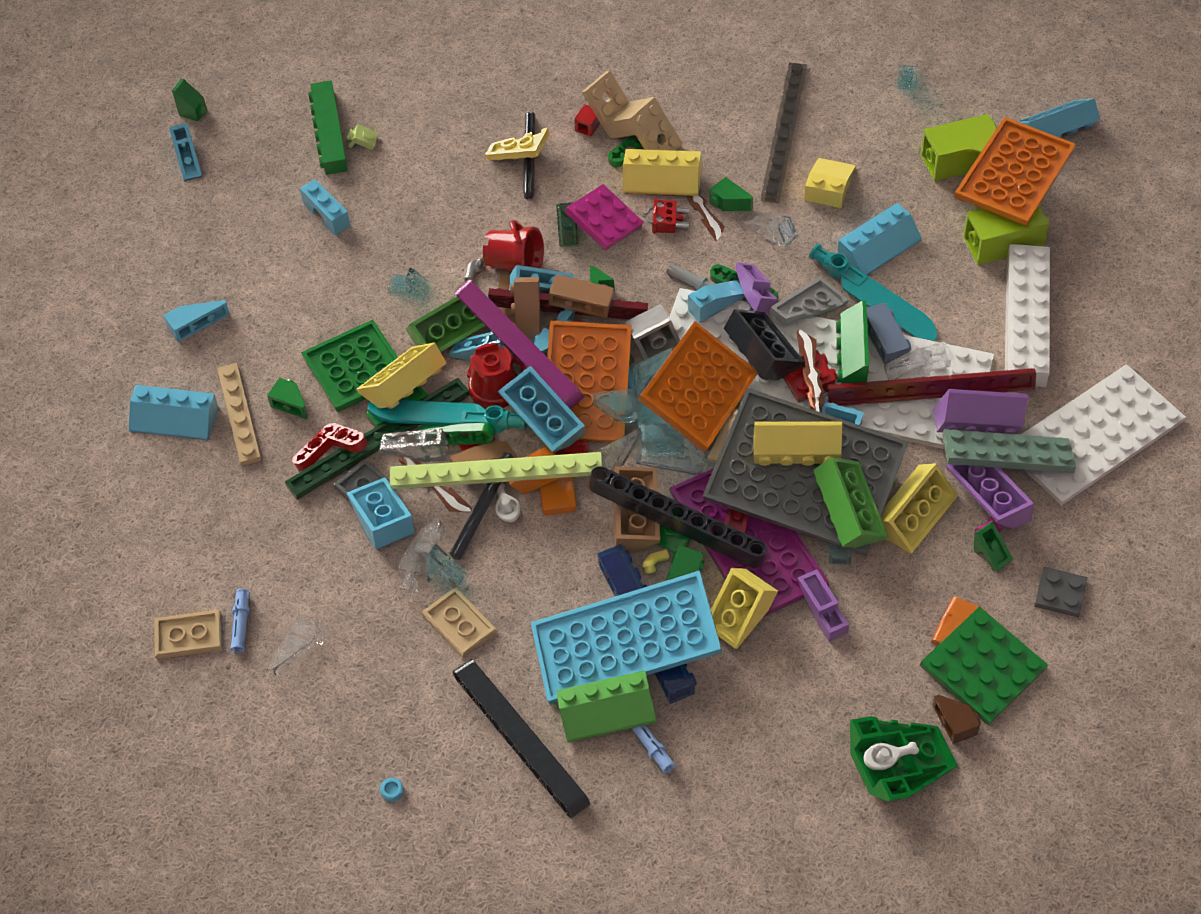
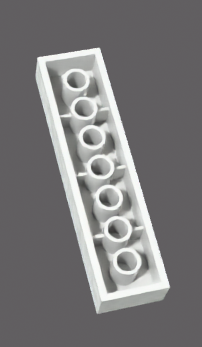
(1028, 310)

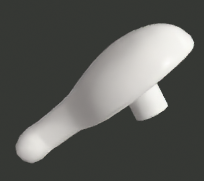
(507, 506)
(884, 756)

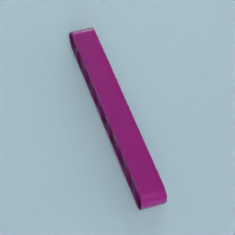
(518, 342)

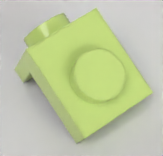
(362, 136)

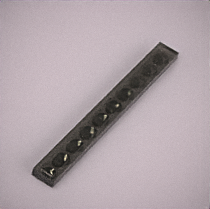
(783, 133)

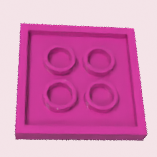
(604, 217)

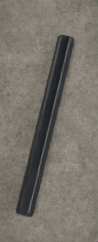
(529, 163)
(476, 516)

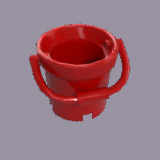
(514, 247)
(489, 372)

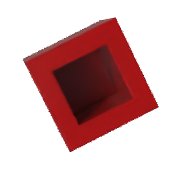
(586, 121)

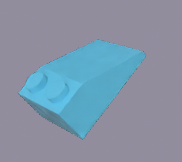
(381, 513)

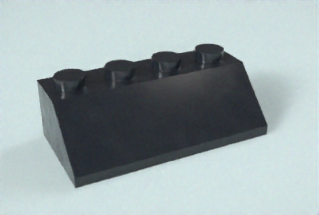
(762, 344)

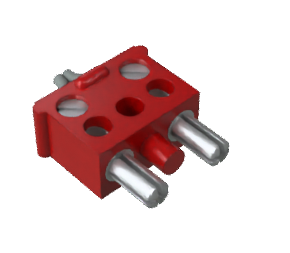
(665, 217)

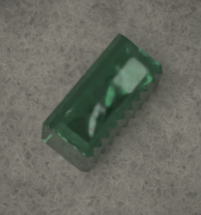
(566, 227)

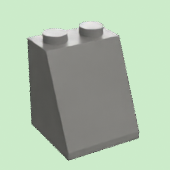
(653, 332)

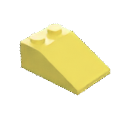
(828, 182)
(741, 605)

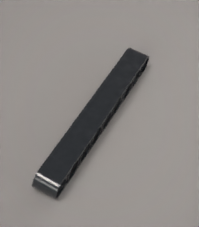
(683, 523)
(522, 738)

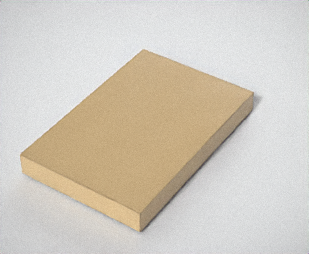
(459, 622)
(188, 634)

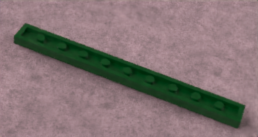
(343, 459)

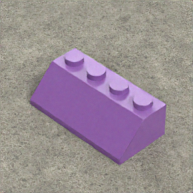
(981, 411)
(995, 493)

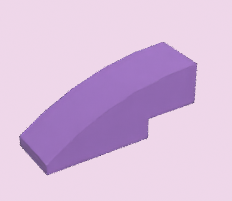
(755, 287)
(823, 605)

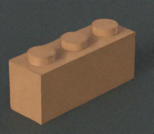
(581, 296)
(527, 305)

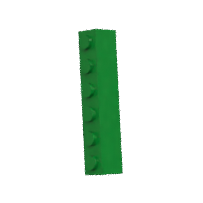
(328, 126)

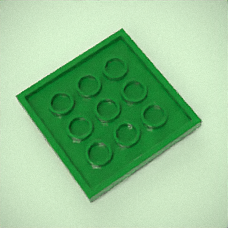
(349, 362)
(983, 665)

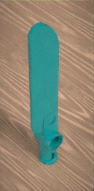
(867, 289)
(447, 413)

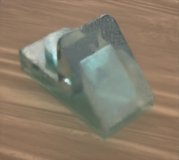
(907, 77)
(410, 285)
(440, 563)

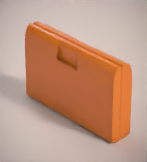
(558, 496)
(954, 615)

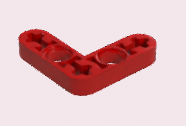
(327, 437)

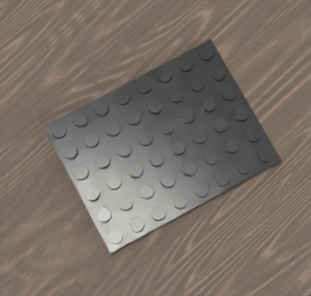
(790, 493)

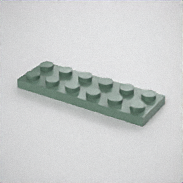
(1008, 451)

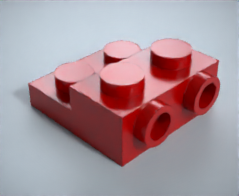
(796, 381)

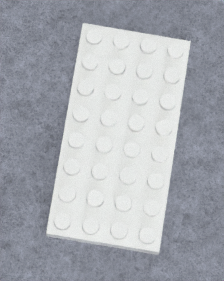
(1104, 430)

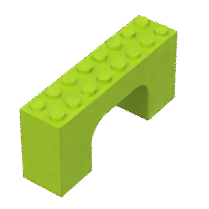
(951, 152)

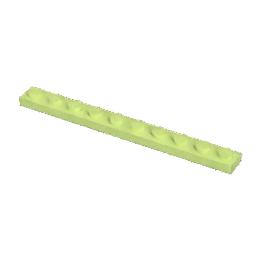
(494, 470)

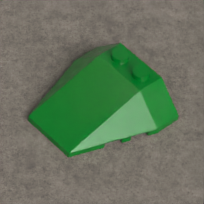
(910, 771)

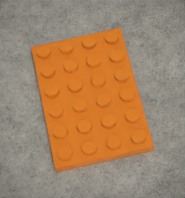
(1015, 171)
(596, 362)
(698, 386)

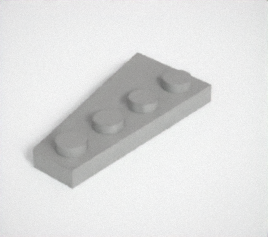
(808, 301)

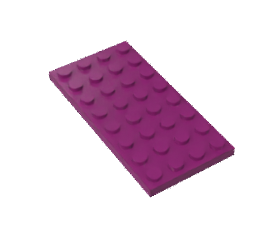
(785, 554)

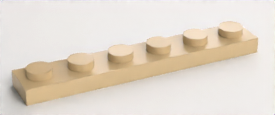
(239, 414)

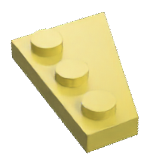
(527, 146)

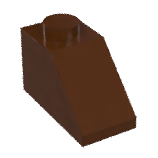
(956, 718)

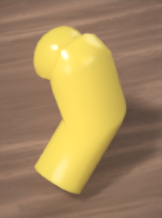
(652, 559)

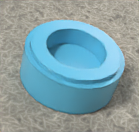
(391, 789)

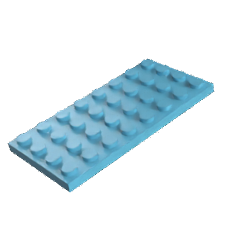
(627, 634)

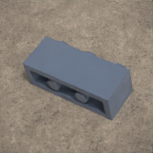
(886, 333)

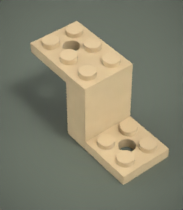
(630, 118)

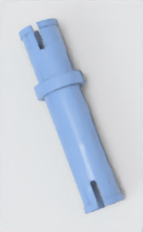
(240, 614)
(655, 749)

